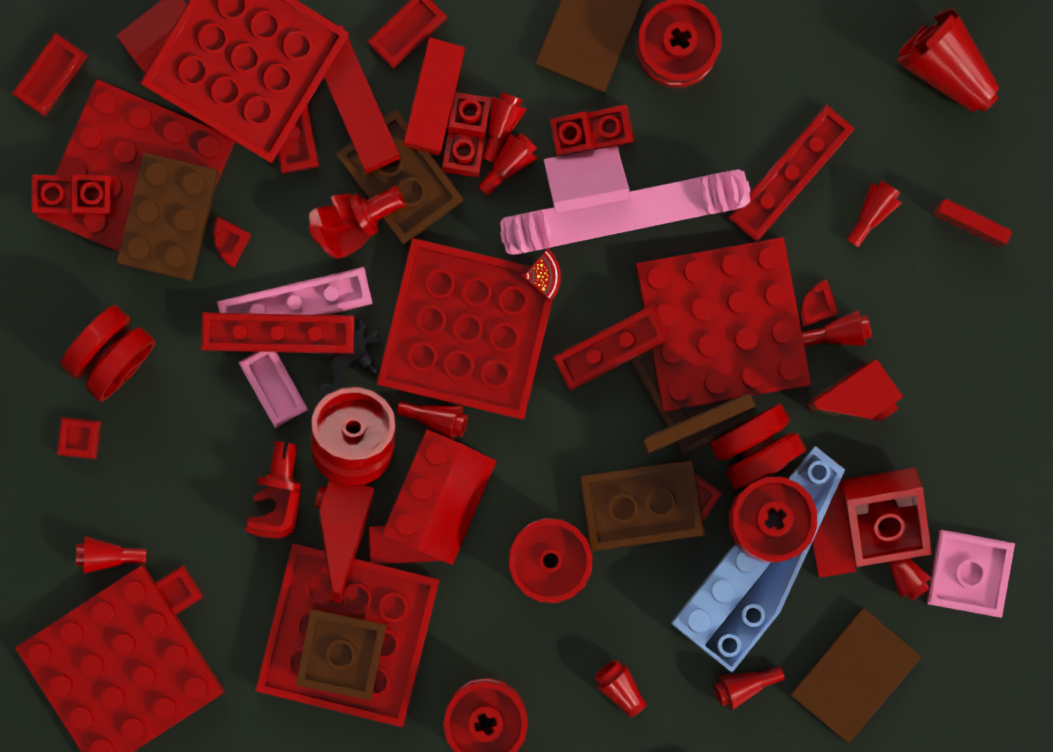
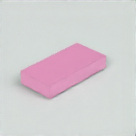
(273, 387)

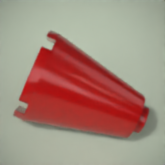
(950, 62)

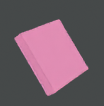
(586, 179)
(970, 573)

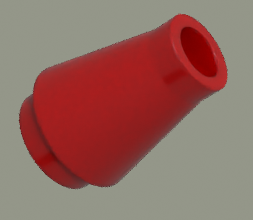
(619, 686)

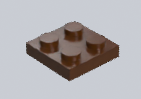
(341, 654)

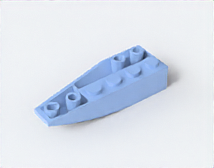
(745, 594)

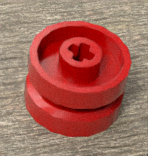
(683, 21)
(107, 353)
(352, 436)
(757, 446)
(795, 520)
(570, 571)
(495, 700)

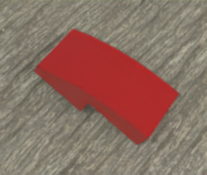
(592, 130)
(466, 134)
(70, 194)

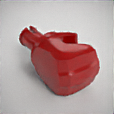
(351, 220)
(283, 491)

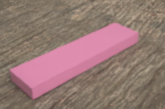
(310, 297)

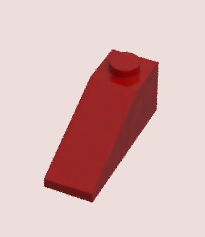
(342, 523)

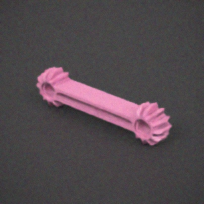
(644, 209)

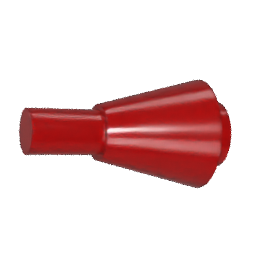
(504, 117)
(513, 157)
(878, 204)
(845, 331)
(442, 419)
(99, 555)
(909, 578)
(739, 687)

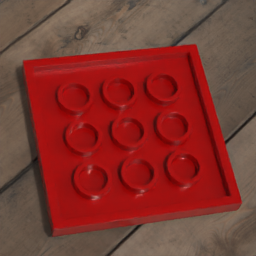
(245, 66)
(111, 143)
(727, 324)
(465, 330)
(371, 593)
(120, 667)

